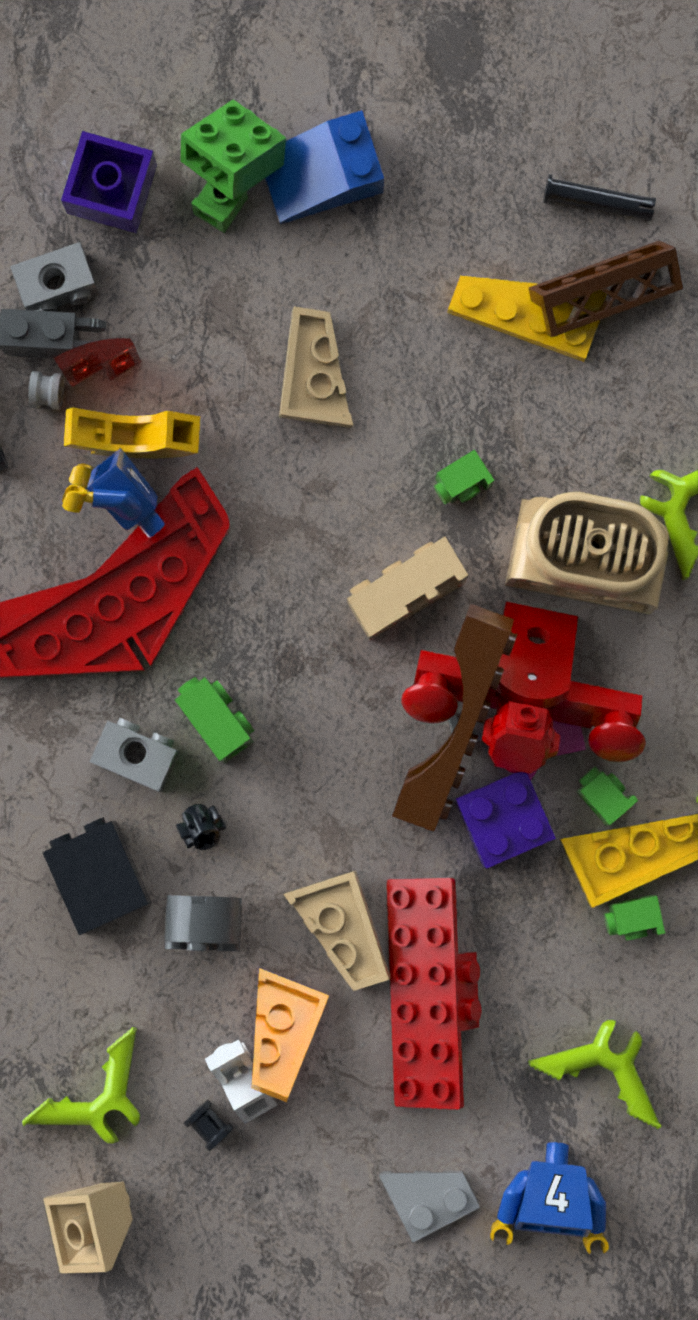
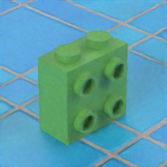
(232, 149)
(208, 712)

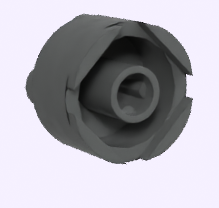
(203, 923)

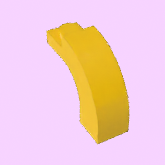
(147, 437)

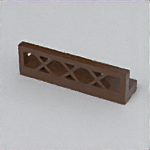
(602, 275)

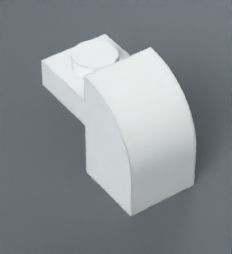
(233, 1069)

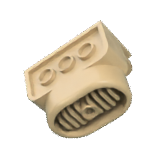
(557, 554)

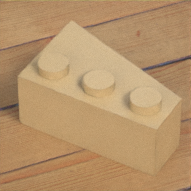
(407, 587)

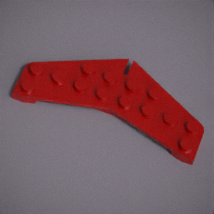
(132, 595)

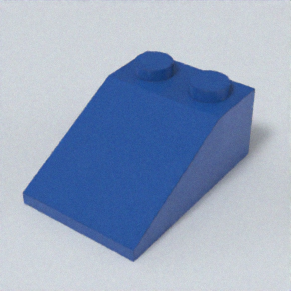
(326, 169)

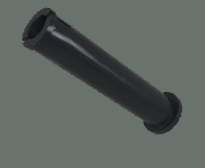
(598, 198)

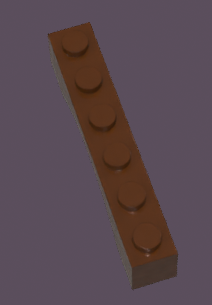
(478, 653)

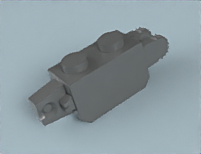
(43, 332)

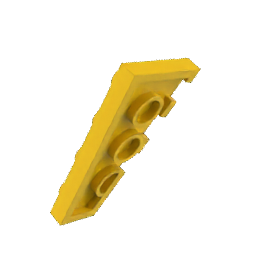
(508, 309)
(630, 856)

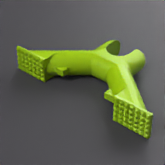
(674, 515)
(621, 1065)
(94, 1112)

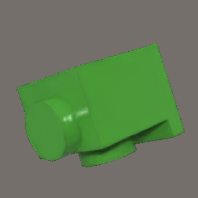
(217, 211)
(462, 479)
(605, 795)
(634, 917)

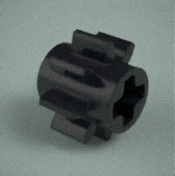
(201, 826)

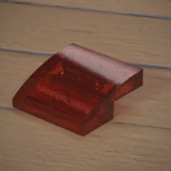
(112, 355)

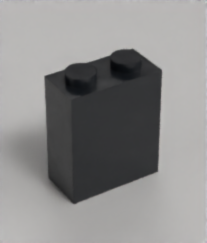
(96, 875)

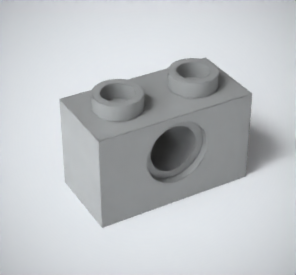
(68, 262)
(112, 754)

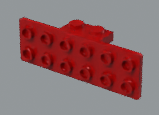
(430, 993)

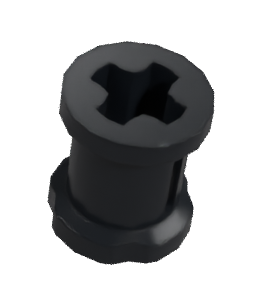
(208, 1125)

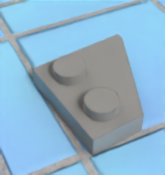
(429, 1199)

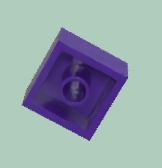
(109, 182)
(504, 819)

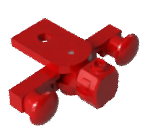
(532, 696)

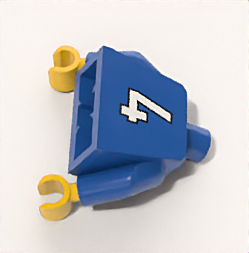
(118, 489)
(554, 1201)

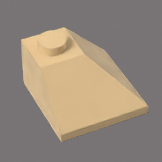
(89, 1226)

